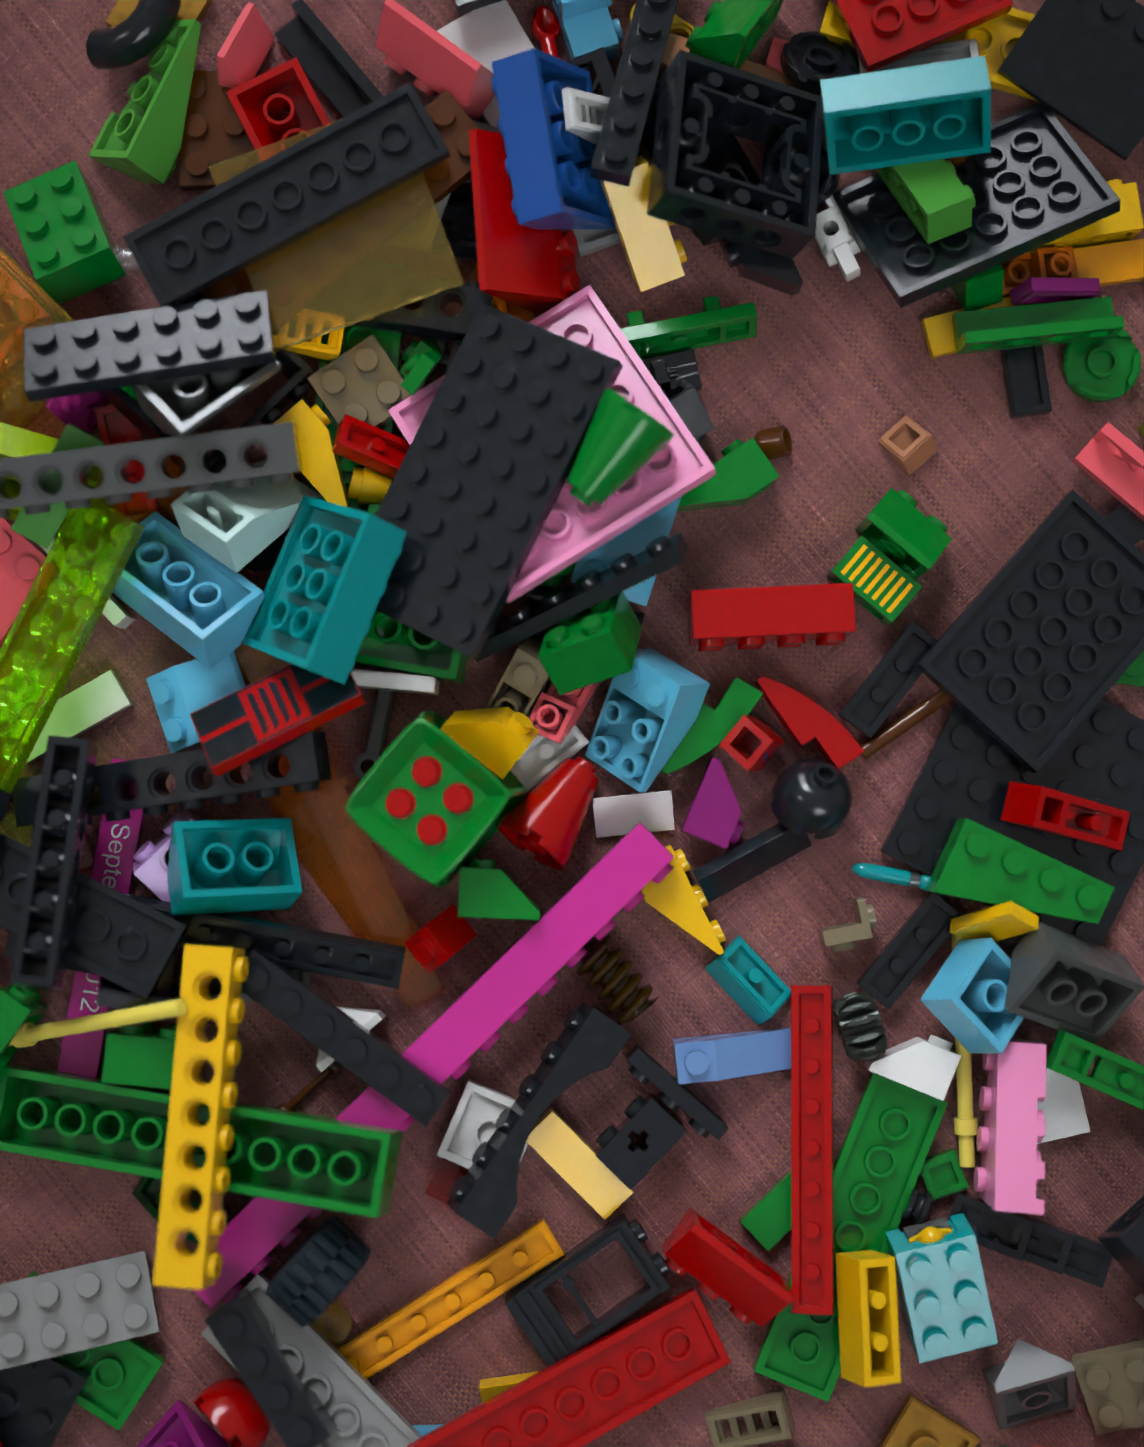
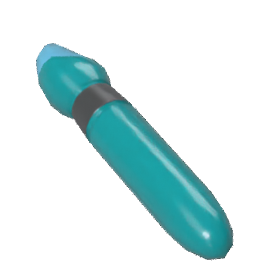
(891, 875)

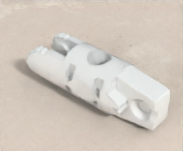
(840, 247)

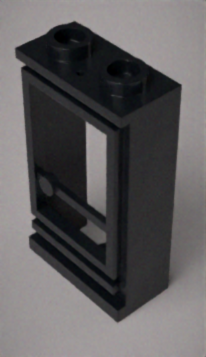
(542, 1320)

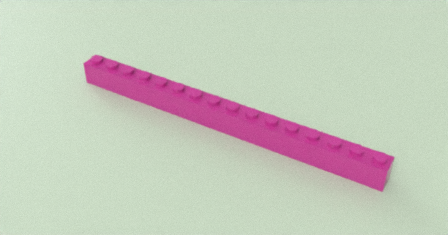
(464, 1028)

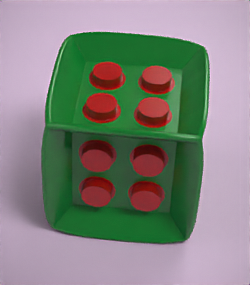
(431, 801)

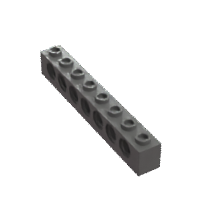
(278, 440)

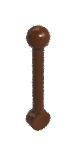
(310, 1087)

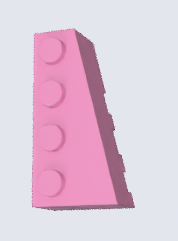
(1012, 1128)

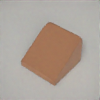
(908, 444)

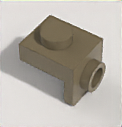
(843, 936)

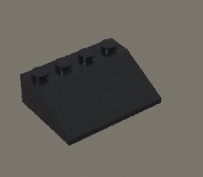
(1086, 67)

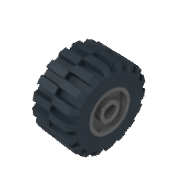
(318, 1271)

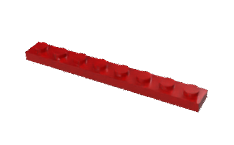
(812, 1150)

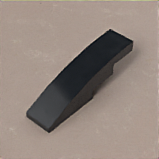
(1035, 1241)

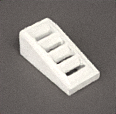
(584, 113)

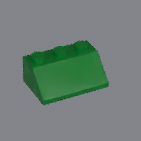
(733, 30)

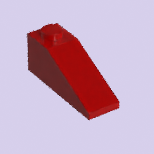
(1065, 815)

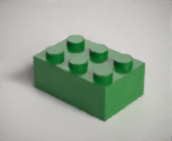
(64, 233)

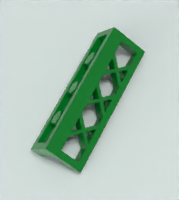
(1035, 325)

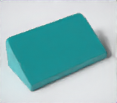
(748, 980)

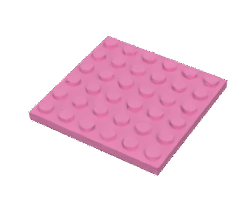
(572, 526)

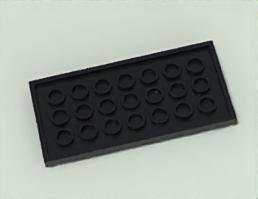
(487, 473)

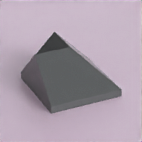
(1029, 1386)

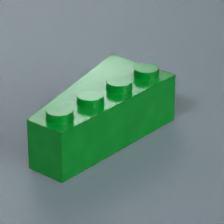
(998, 870)

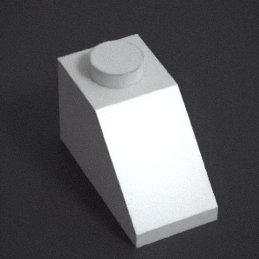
(919, 1065)

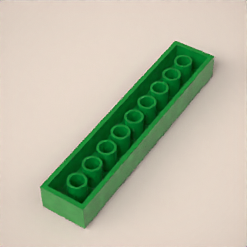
(271, 1155)

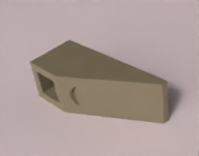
(522, 679)

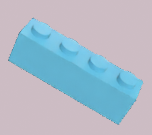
(187, 592)

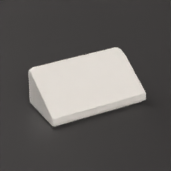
(622, 813)

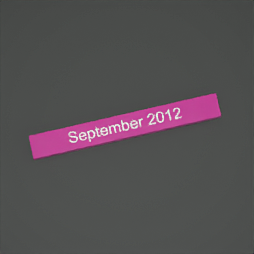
(113, 867)

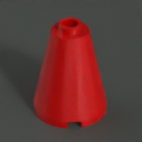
(552, 813)

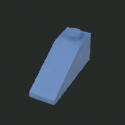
(731, 1055)

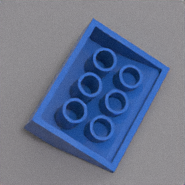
(544, 159)

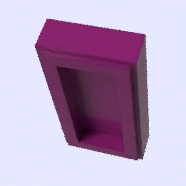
(1047, 290)

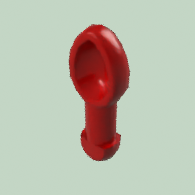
(546, 29)

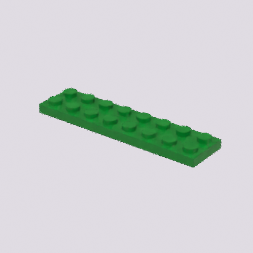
(871, 1192)

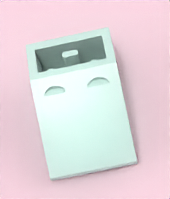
(239, 521)

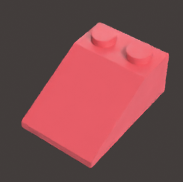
(19, 567)

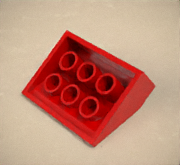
(513, 260)

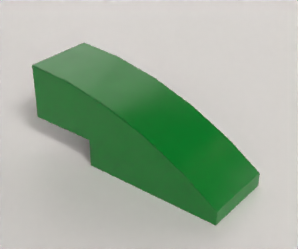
(713, 724)

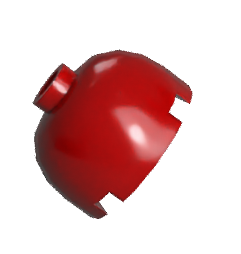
(234, 1413)

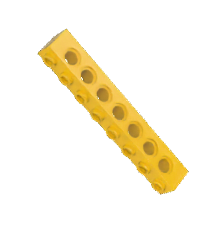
(173, 1260)

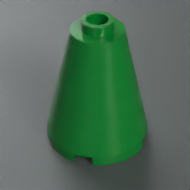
(615, 448)

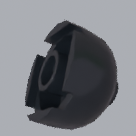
(812, 798)

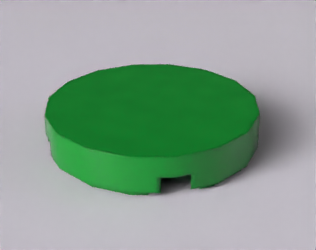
(1101, 368)

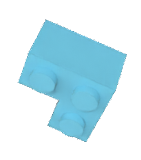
(588, 26)

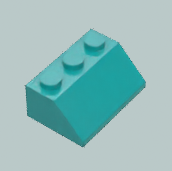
(232, 866)

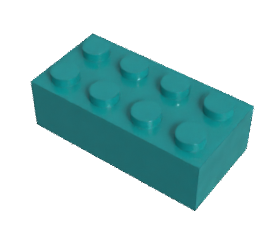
(907, 115)

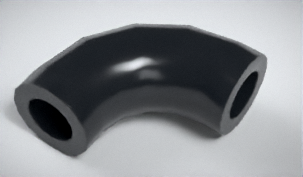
(134, 36)

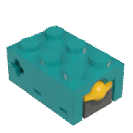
(942, 1288)

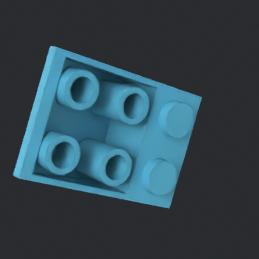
(645, 718)

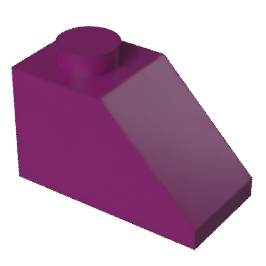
(714, 809)

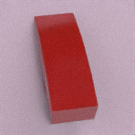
(809, 721)

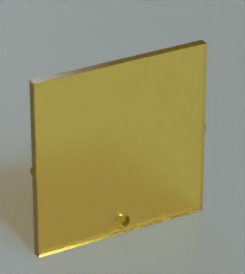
(354, 265)

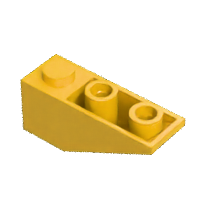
(684, 903)

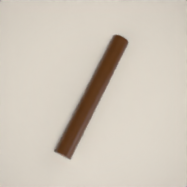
(904, 723)

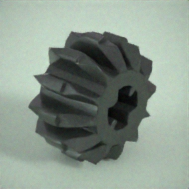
(859, 1026)

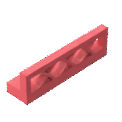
(1115, 466)

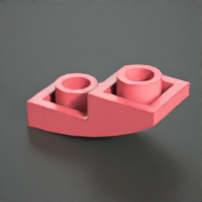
(557, 714)

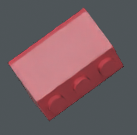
(433, 60)

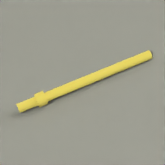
(30, 1033)
(965, 1124)

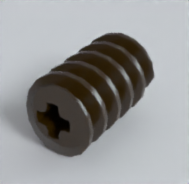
(615, 982)

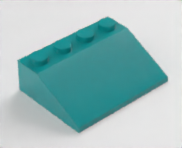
(325, 587)

